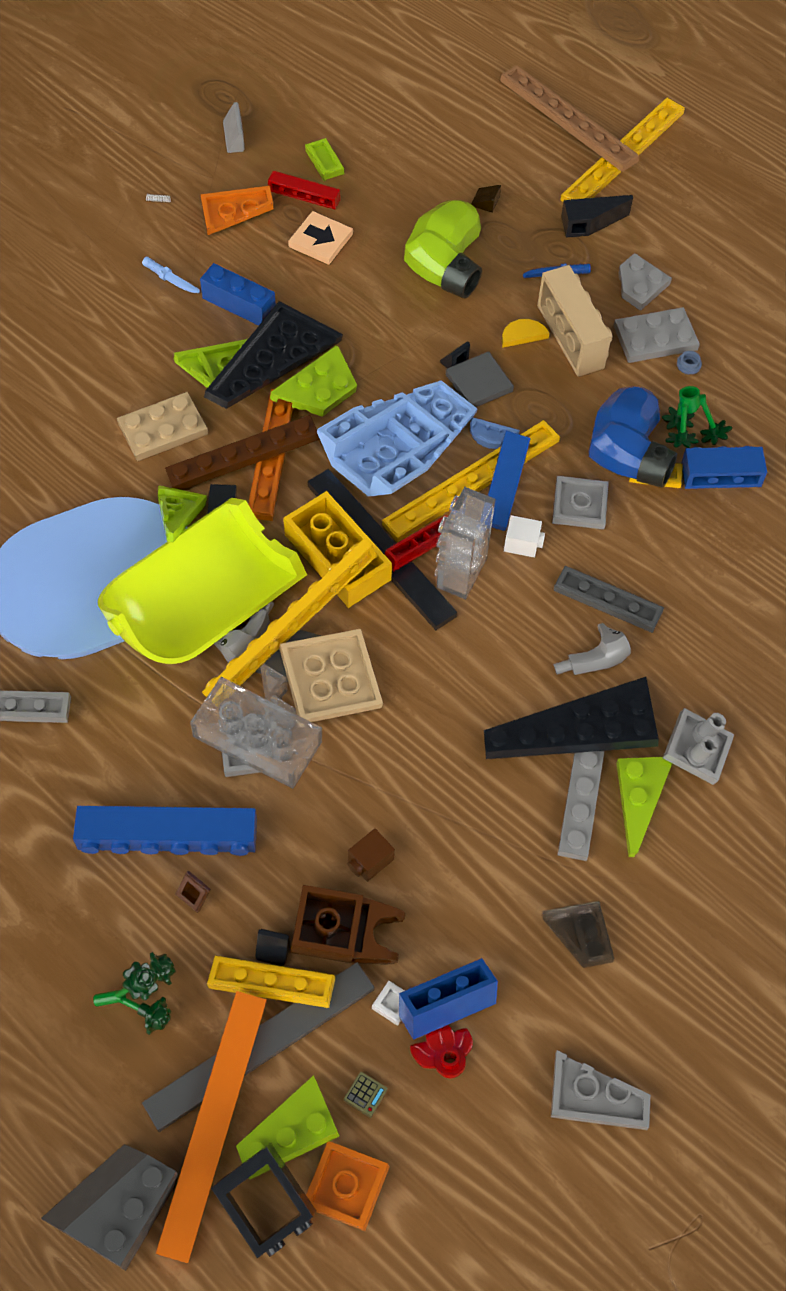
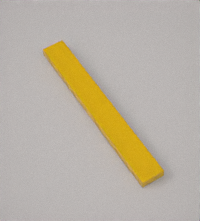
(637, 140)
(476, 477)

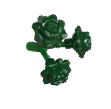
(141, 983)

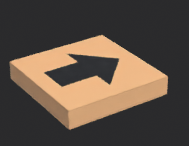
(320, 237)

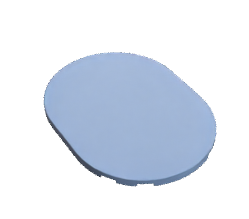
(60, 568)

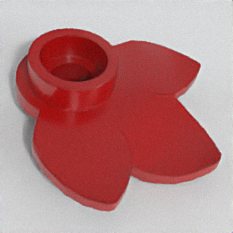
(443, 1045)

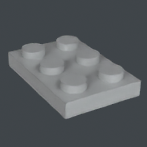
(656, 335)

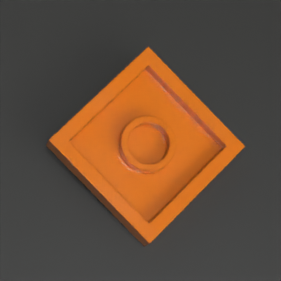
(347, 1185)

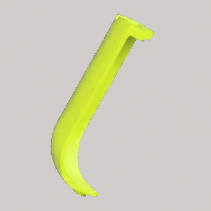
(199, 585)

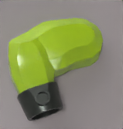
(438, 247)

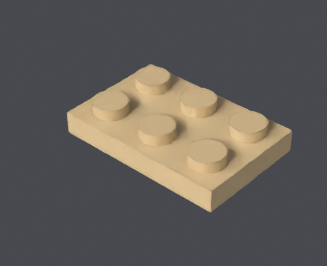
(162, 426)

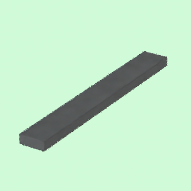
(271, 1039)

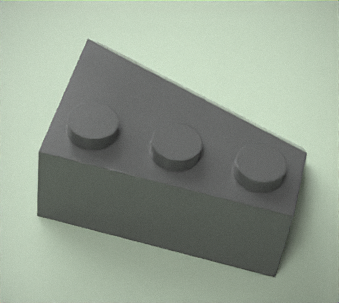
(116, 1205)

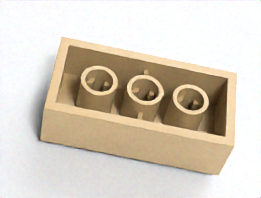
(574, 320)

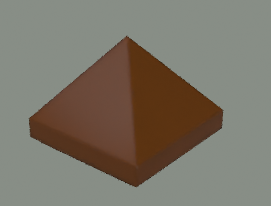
(193, 891)

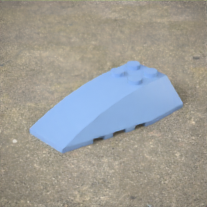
(395, 438)

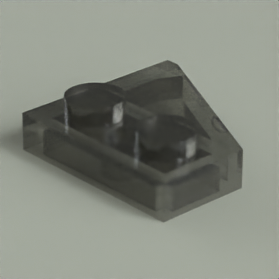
(582, 932)

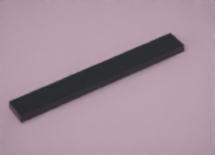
(407, 578)

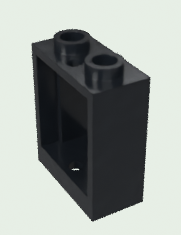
(298, 1224)

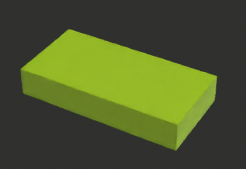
(324, 159)

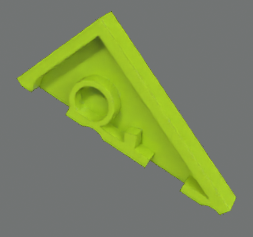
(178, 509)
(640, 789)

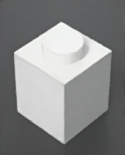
(524, 536)

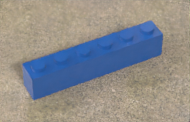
(165, 829)

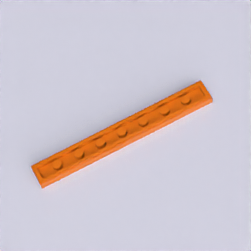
(211, 1128)

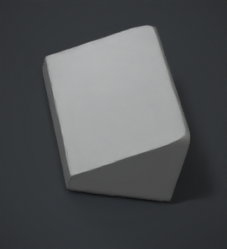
(233, 130)

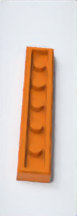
(269, 471)

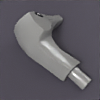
(236, 641)
(610, 652)

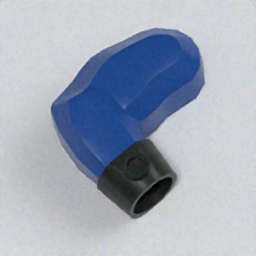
(622, 436)

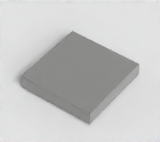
(580, 502)

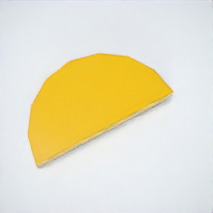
(523, 332)

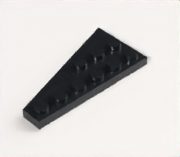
(274, 349)
(598, 722)

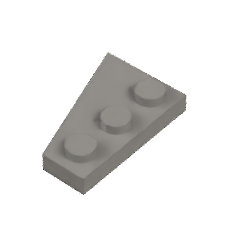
(595, 1098)

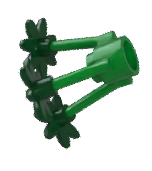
(689, 402)

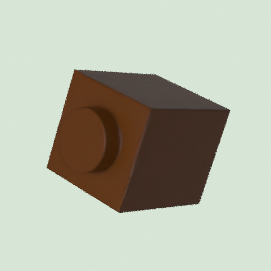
(370, 855)

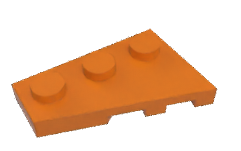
(234, 206)

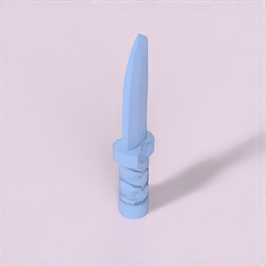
(166, 274)

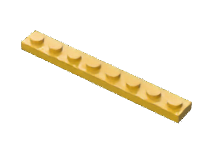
(297, 615)

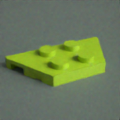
(207, 361)
(319, 385)

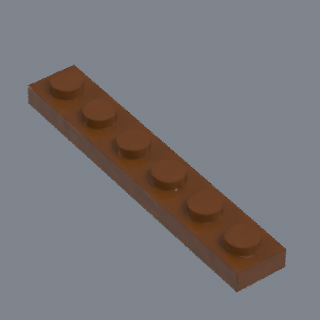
(242, 453)

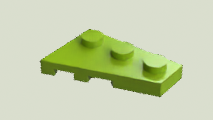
(293, 1127)

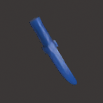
(577, 269)

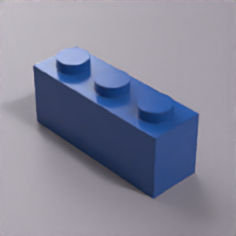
(237, 294)
(723, 467)
(447, 998)

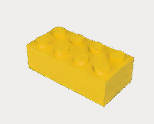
(324, 537)

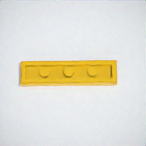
(271, 981)

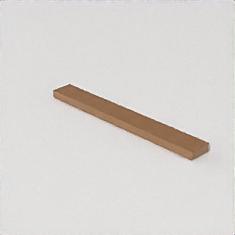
(570, 118)

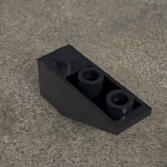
(590, 215)

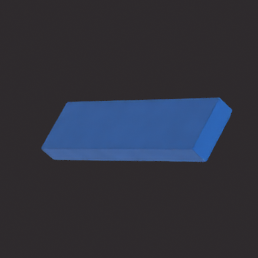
(507, 476)

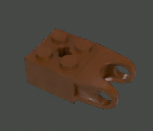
(353, 931)

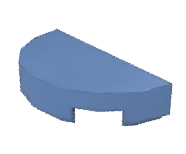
(488, 433)

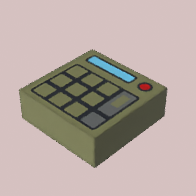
(365, 1094)

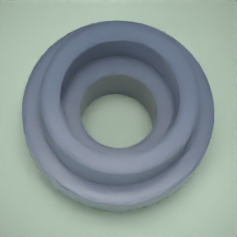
(689, 362)

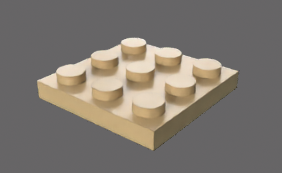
(330, 676)

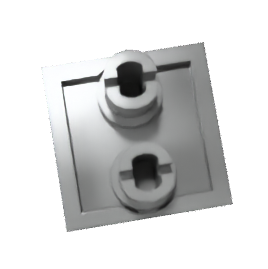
(699, 745)

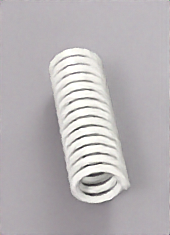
(154, 198)

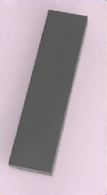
(608, 599)

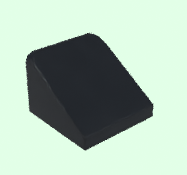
(457, 356)
(272, 947)

